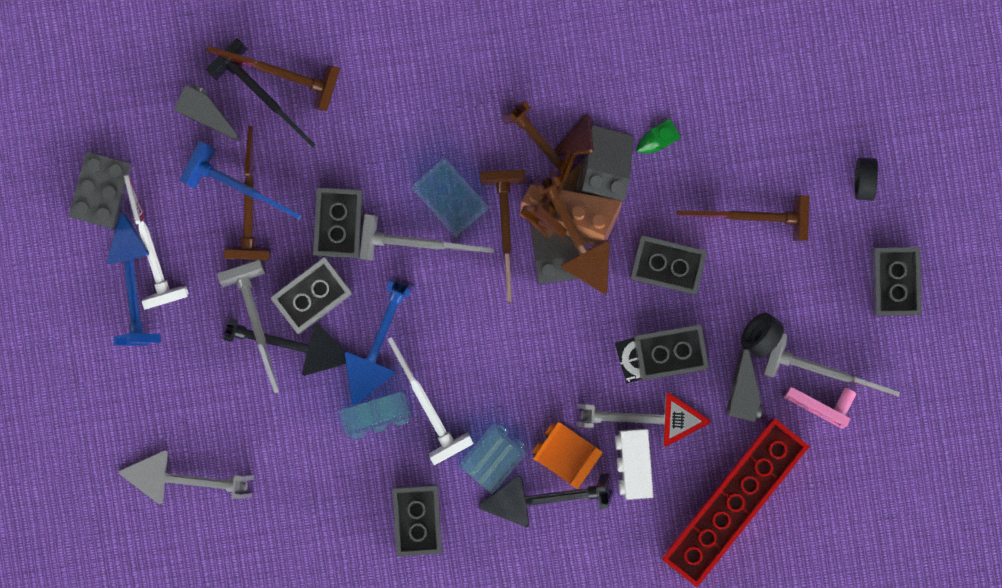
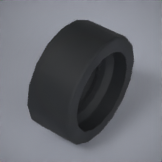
(866, 179)
(760, 344)

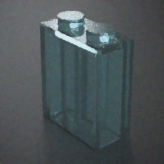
(493, 457)

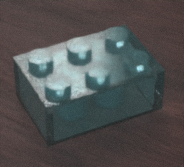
(450, 198)
(376, 415)

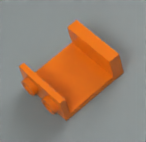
(566, 454)

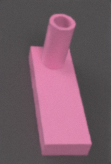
(835, 416)

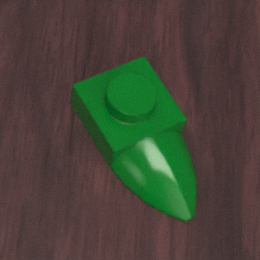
(658, 138)

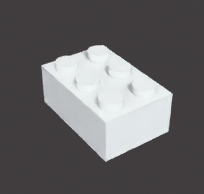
(634, 463)

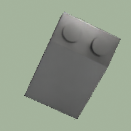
(200, 108)
(608, 168)
(550, 255)
(744, 393)

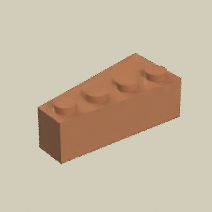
(590, 214)

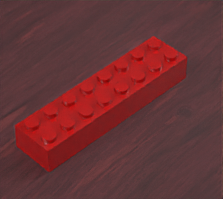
(734, 502)

